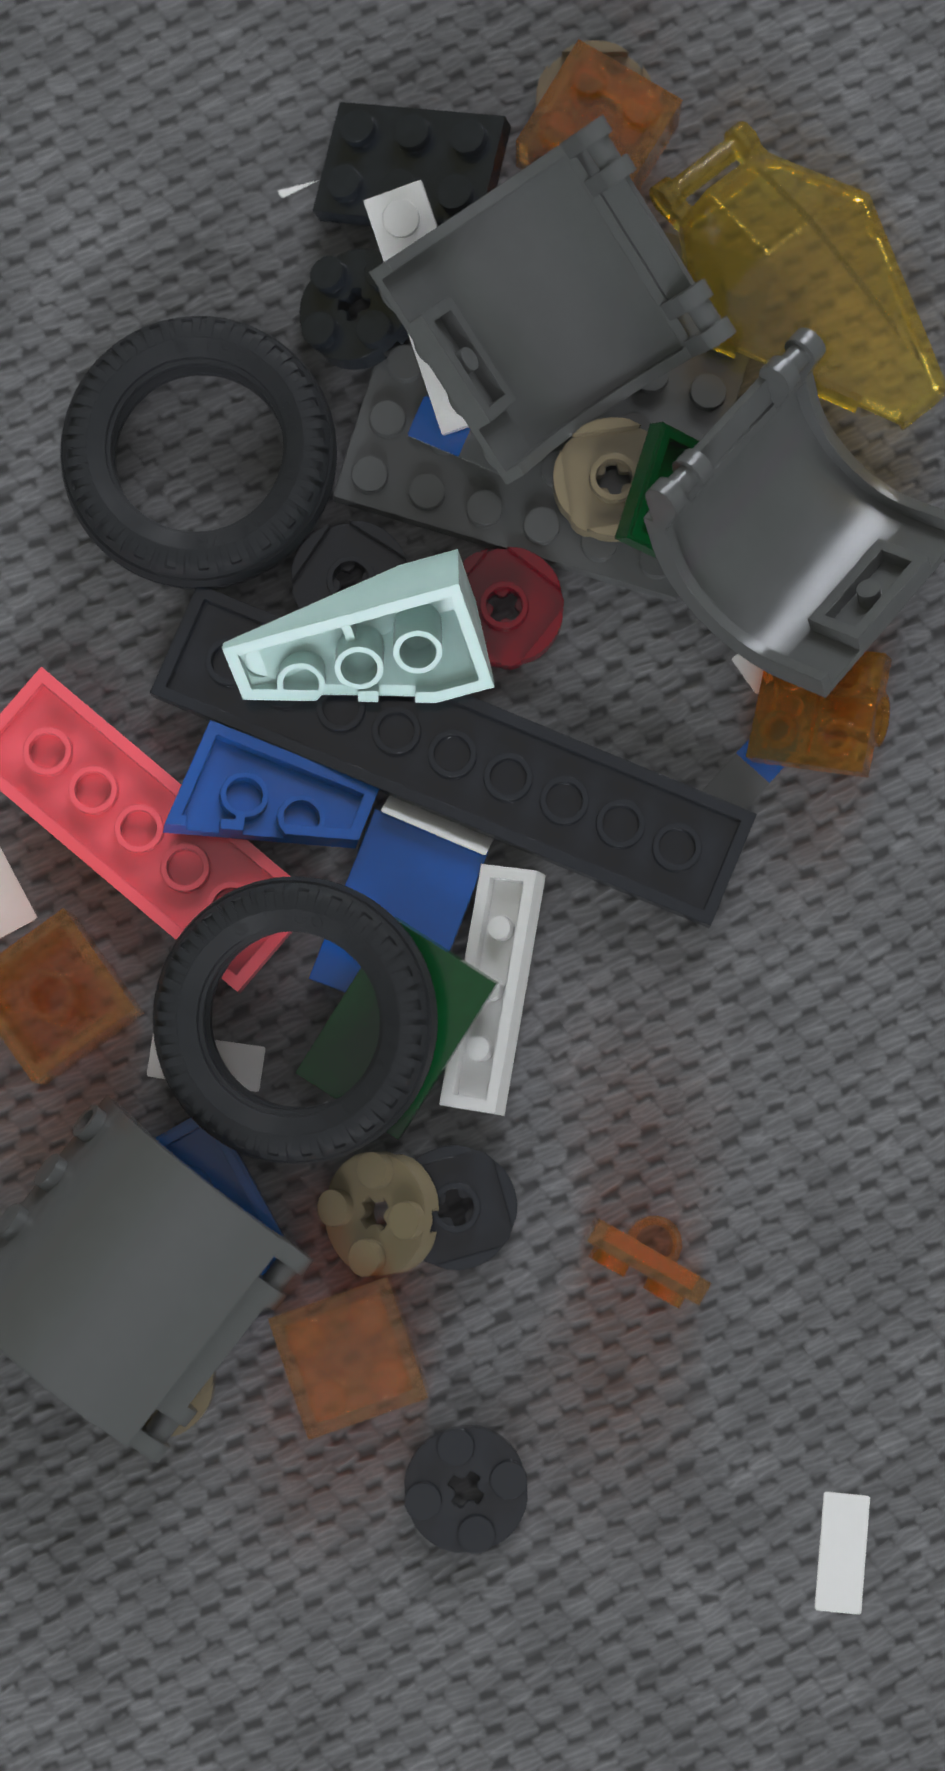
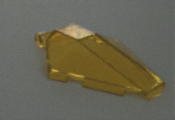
(808, 254)

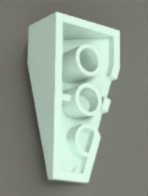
(386, 636)

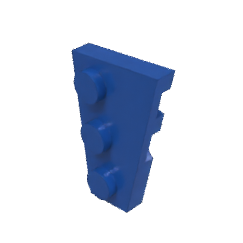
(267, 794)

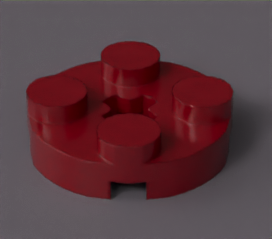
(538, 604)

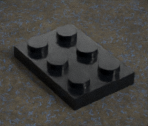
(393, 146)

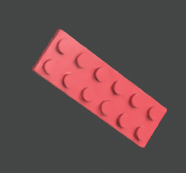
(111, 812)

